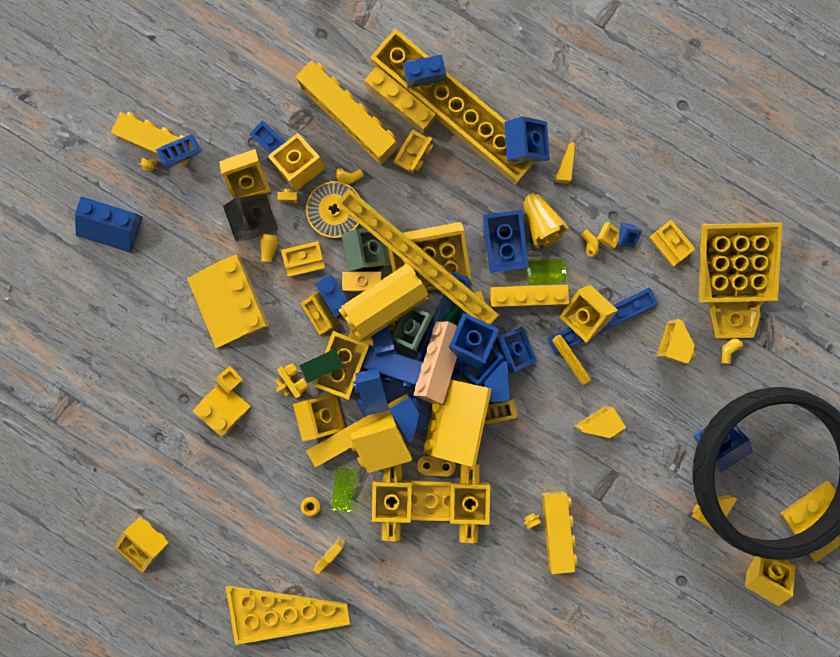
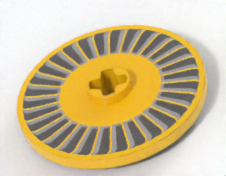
(321, 217)

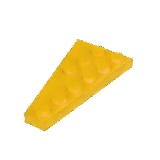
(270, 615)

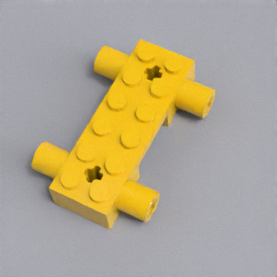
(431, 502)

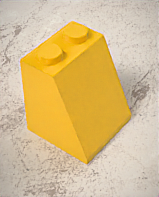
(380, 445)

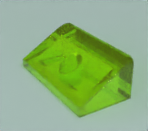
(546, 271)

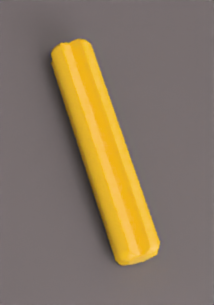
(571, 359)

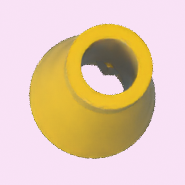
(268, 247)

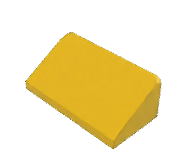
(319, 313)

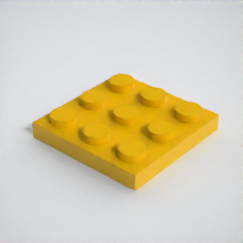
(807, 511)

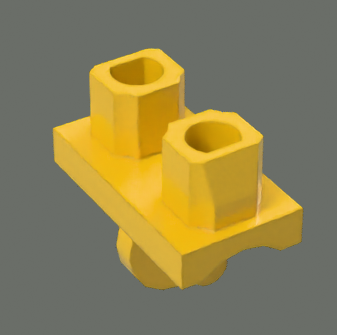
(296, 388)

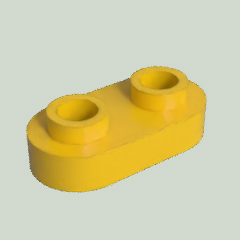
(435, 466)

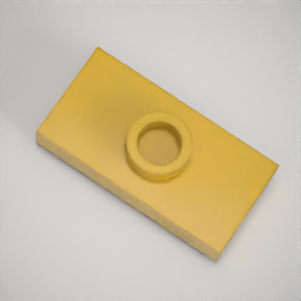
(359, 281)

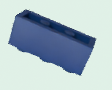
(394, 367)

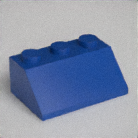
(106, 224)

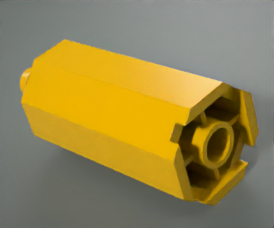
(384, 303)

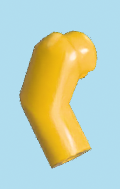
(348, 178)
(729, 348)

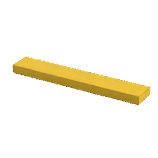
(340, 441)

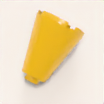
(543, 221)

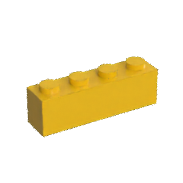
(400, 100)
(145, 134)
(529, 296)
(558, 532)

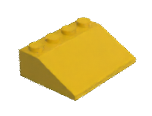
(442, 243)
(227, 301)
(458, 423)

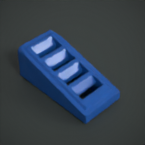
(168, 148)

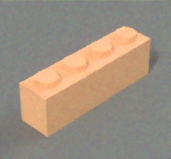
(437, 365)

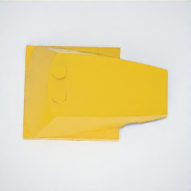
(738, 274)

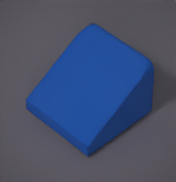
(629, 235)

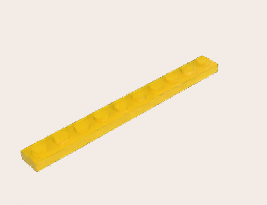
(416, 257)

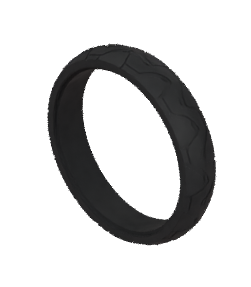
(705, 459)

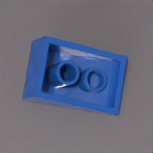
(505, 241)

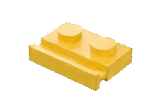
(671, 243)
(303, 259)

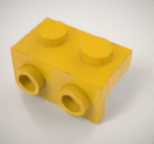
(413, 151)

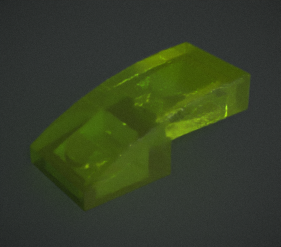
(343, 489)

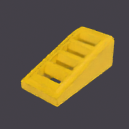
(565, 170)
(506, 416)

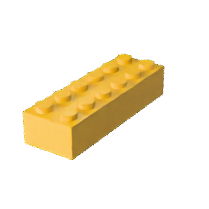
(346, 112)

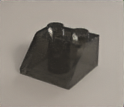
(250, 217)

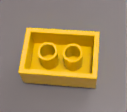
(352, 356)

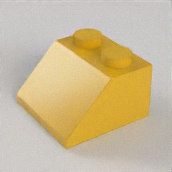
(297, 162)
(244, 175)
(588, 313)
(676, 343)
(221, 410)
(319, 417)
(602, 423)
(141, 544)
(771, 579)

